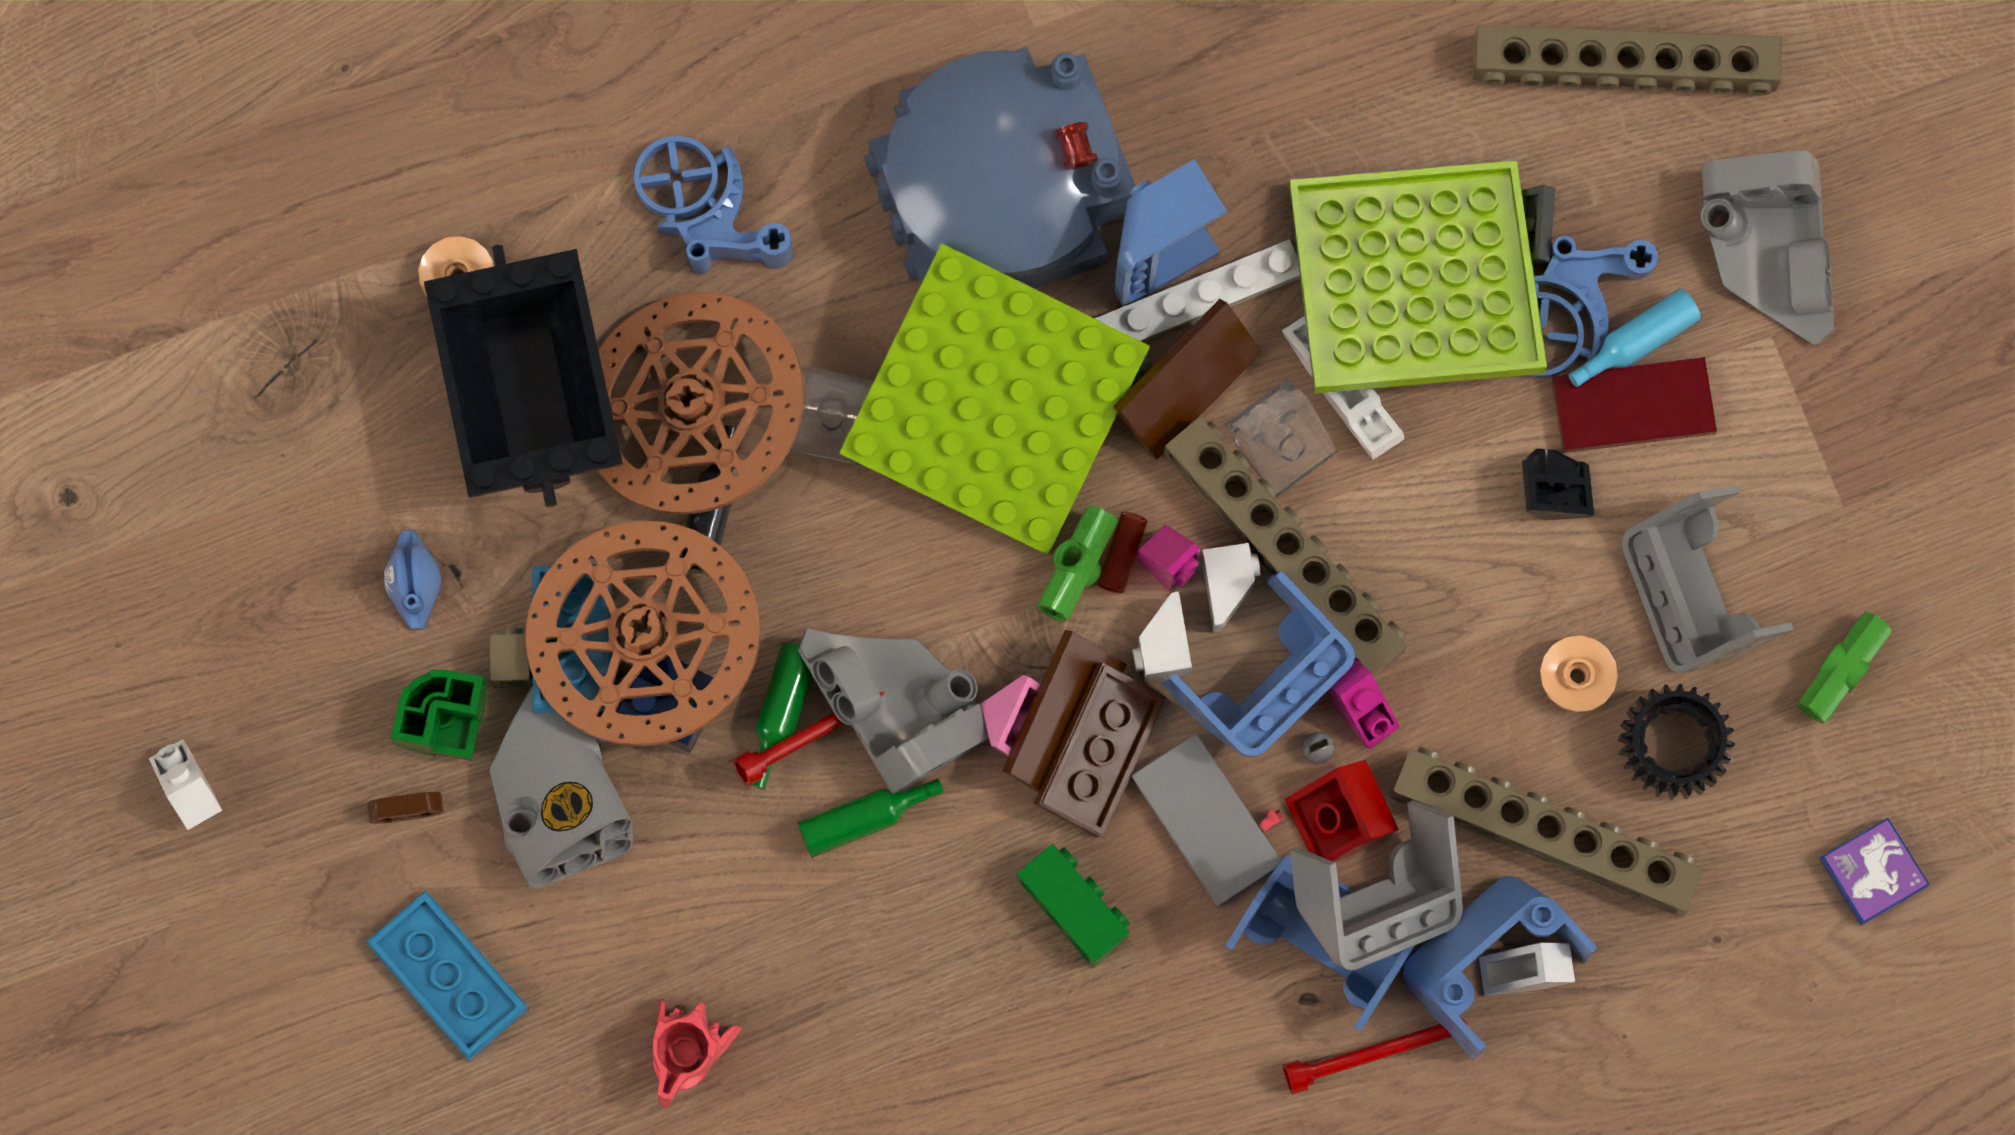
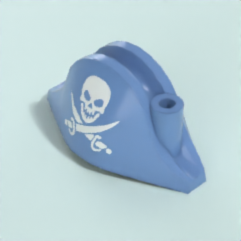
(412, 580)

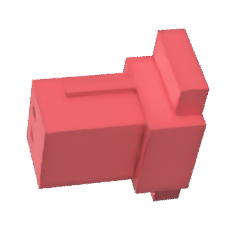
(1273, 818)

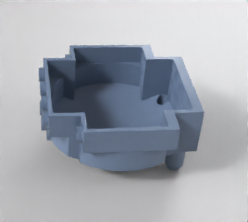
(986, 175)

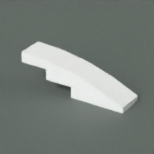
(1357, 408)

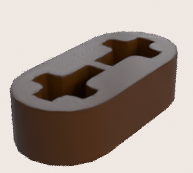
(405, 807)

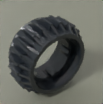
(1715, 734)

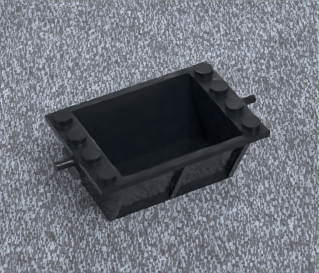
(523, 374)

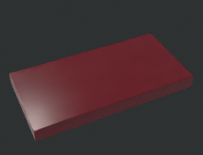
(1635, 405)

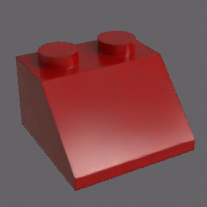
(1341, 812)

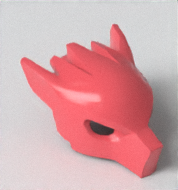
(686, 1049)

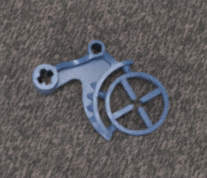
(711, 234)
(1578, 276)

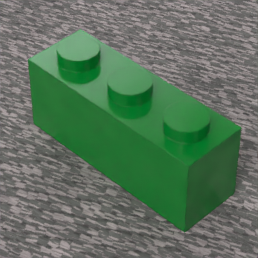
(1074, 904)

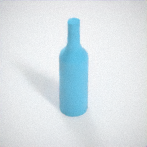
(1641, 335)

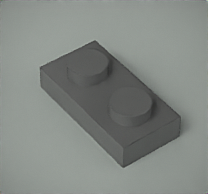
(1539, 213)

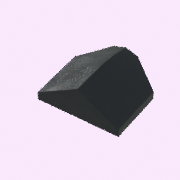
(1556, 486)

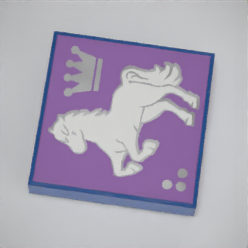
(1874, 871)

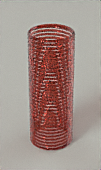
(1112, 578)

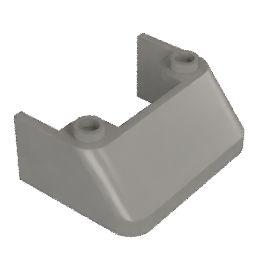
(1680, 587)
(1391, 915)

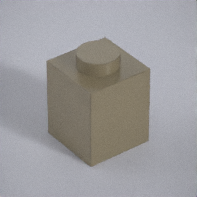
(509, 659)

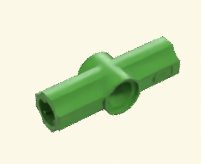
(1077, 563)
(1844, 667)

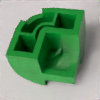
(441, 714)

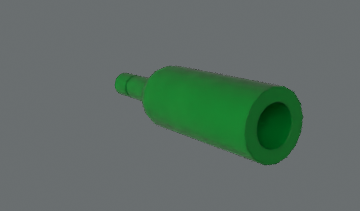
(782, 701)
(861, 817)

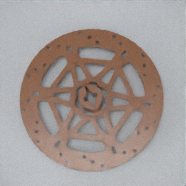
(708, 407)
(648, 648)

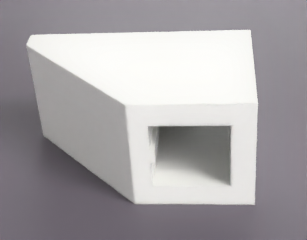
(185, 784)

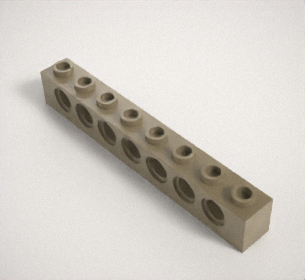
(1760, 53)
(1236, 513)
(1560, 851)

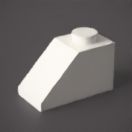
(1228, 580)
(1164, 644)
(1527, 968)

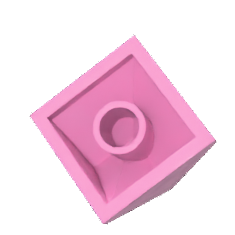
(1007, 711)

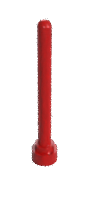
(753, 765)
(1302, 1075)

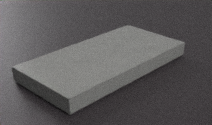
(1206, 820)

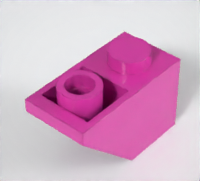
(1170, 558)
(1363, 705)

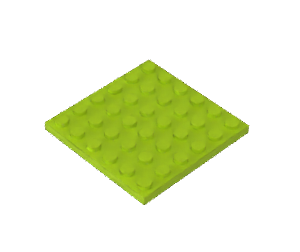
(1416, 277)
(994, 399)

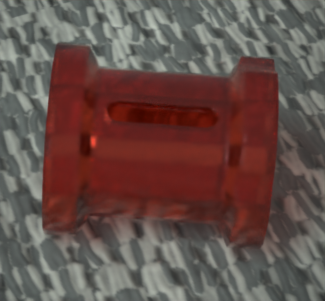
(1076, 145)

